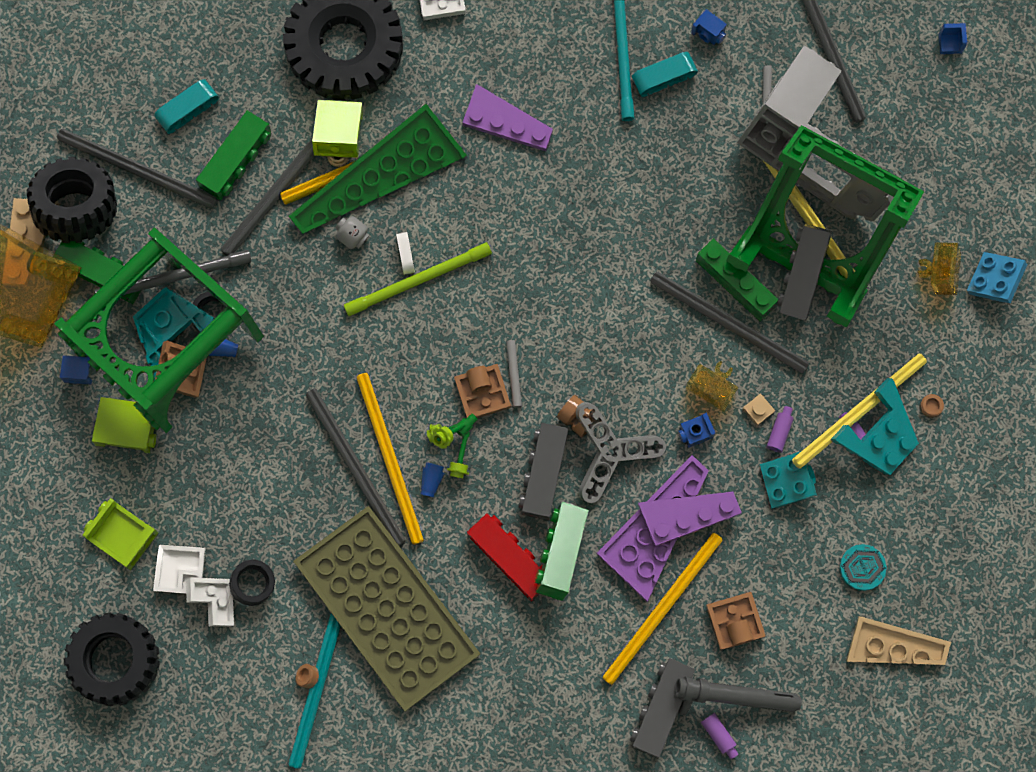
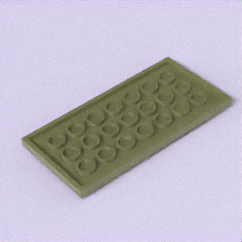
(386, 608)

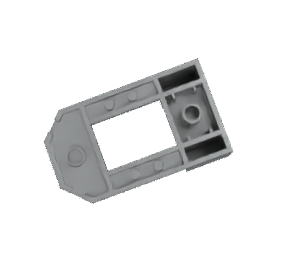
(793, 105)

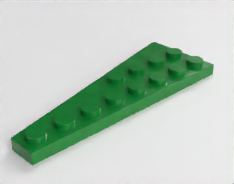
(401, 157)

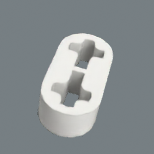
(405, 253)

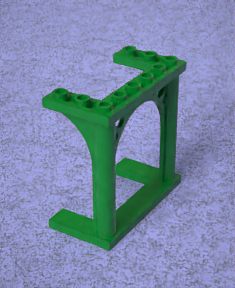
(794, 159)
(156, 395)

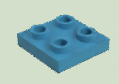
(997, 277)

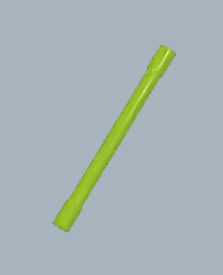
(472, 255)

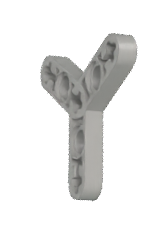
(620, 451)

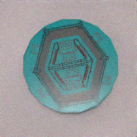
(862, 567)

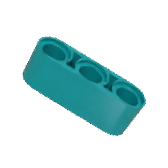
(664, 73)
(186, 105)

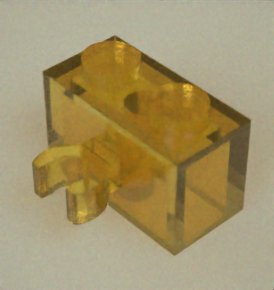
(943, 269)
(712, 386)

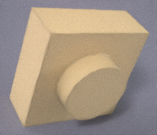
(758, 409)

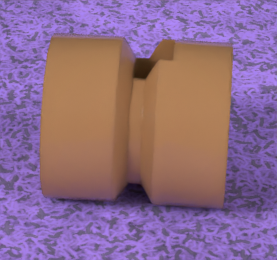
(568, 415)

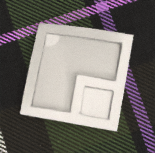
(176, 565)

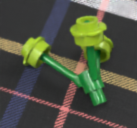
(443, 437)

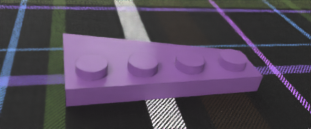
(500, 118)
(685, 515)

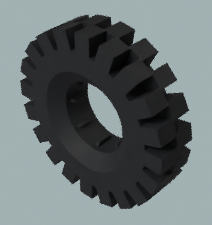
(343, 77)

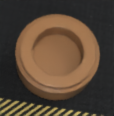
(931, 405)
(307, 676)

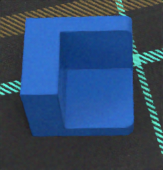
(952, 38)
(75, 370)

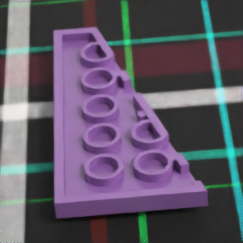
(631, 549)

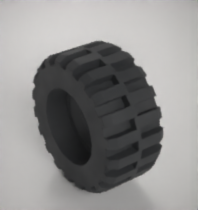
(67, 178)
(86, 641)

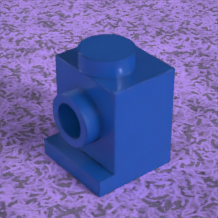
(709, 28)
(689, 437)

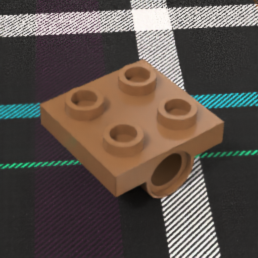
(192, 384)
(482, 391)
(735, 621)

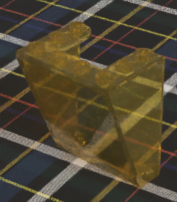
(31, 287)

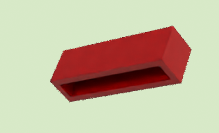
(506, 554)

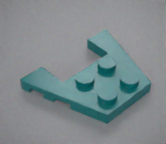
(164, 320)
(888, 440)

